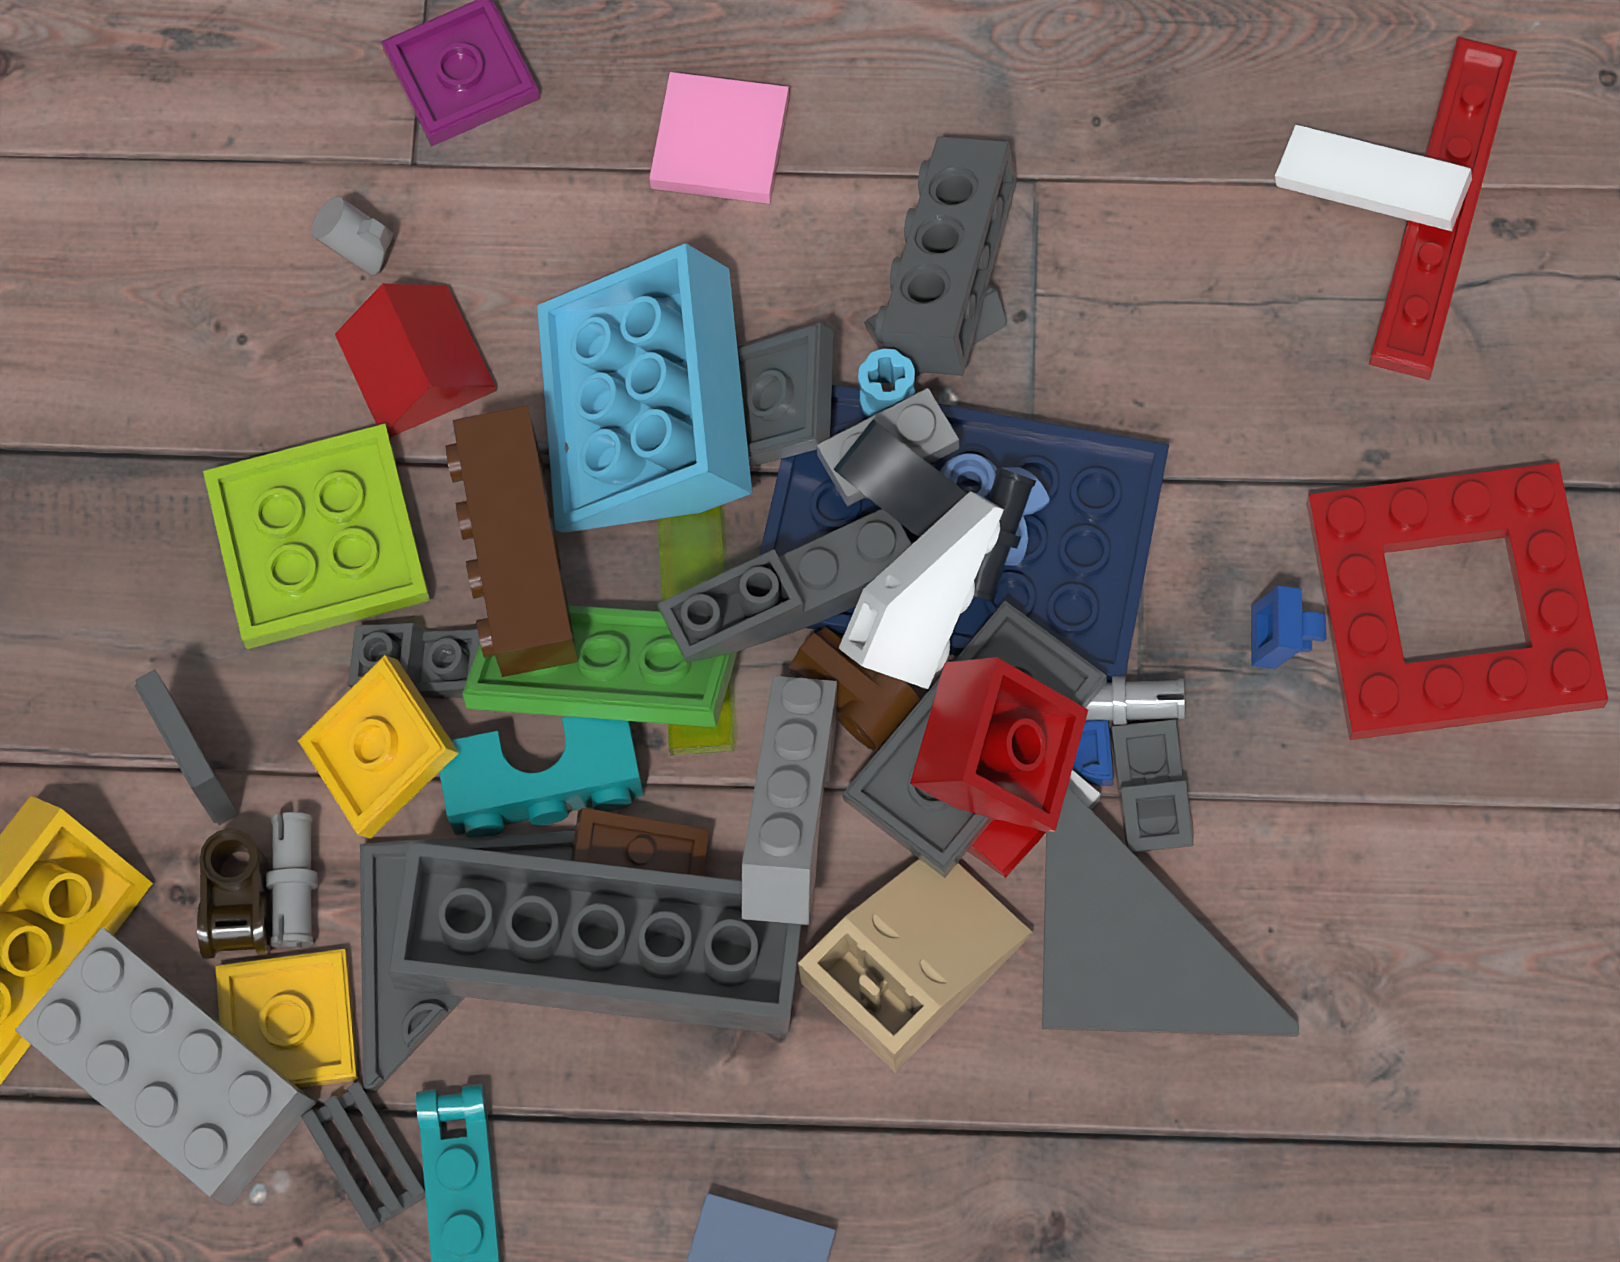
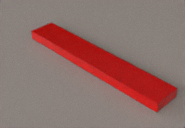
(1431, 255)

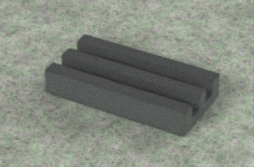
(336, 1109)

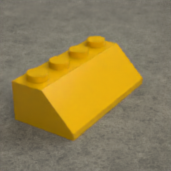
(53, 900)

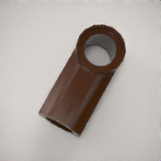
(867, 701)

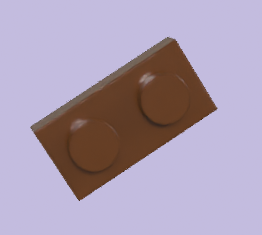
(638, 843)

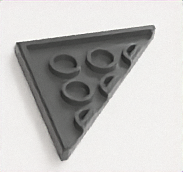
(1130, 952)
(398, 1019)

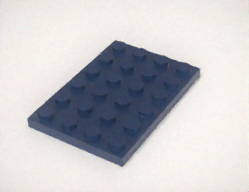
(1082, 548)

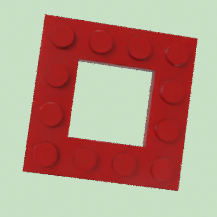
(1528, 509)

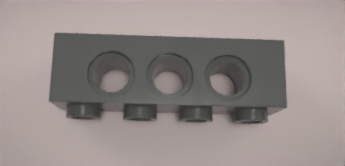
(948, 254)

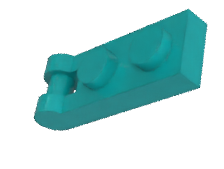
(458, 1177)

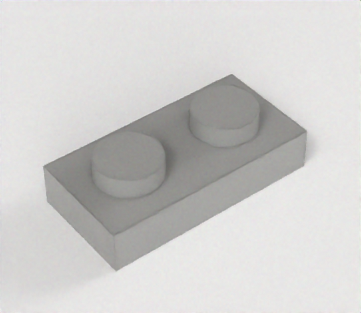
(913, 421)

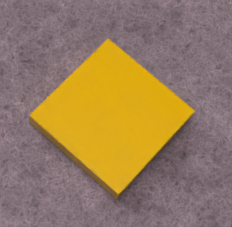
(378, 747)
(294, 1014)

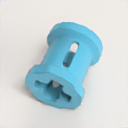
(880, 368)

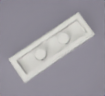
(1373, 177)

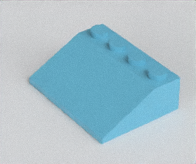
(644, 394)

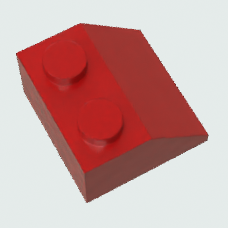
(999, 744)

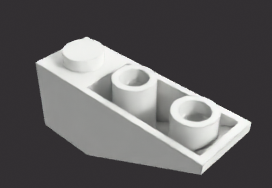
(915, 602)

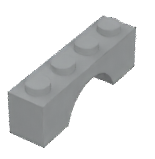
(788, 800)

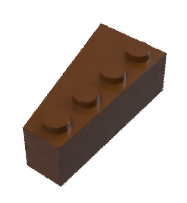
(513, 542)

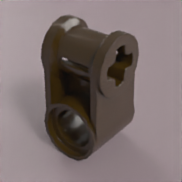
(235, 909)

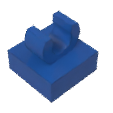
(1282, 628)

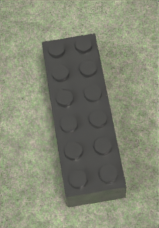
(590, 939)

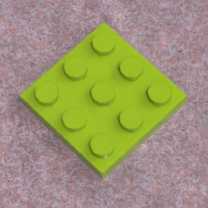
(316, 536)

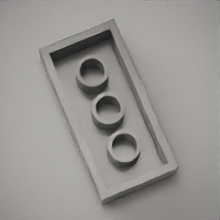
(165, 1067)

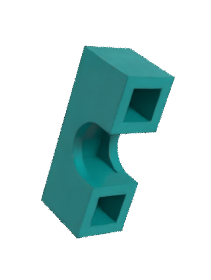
(594, 771)

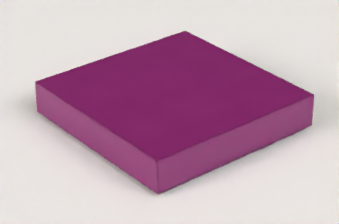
(460, 70)

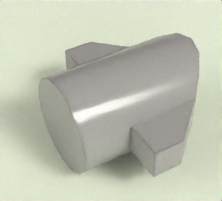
(352, 234)

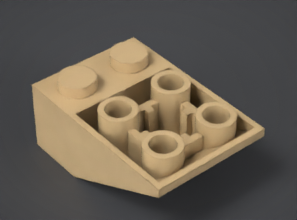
(911, 958)

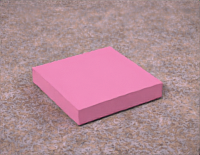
(719, 137)

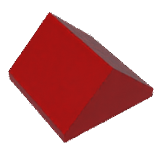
(413, 355)

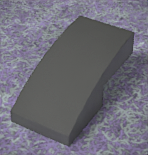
(1151, 786)

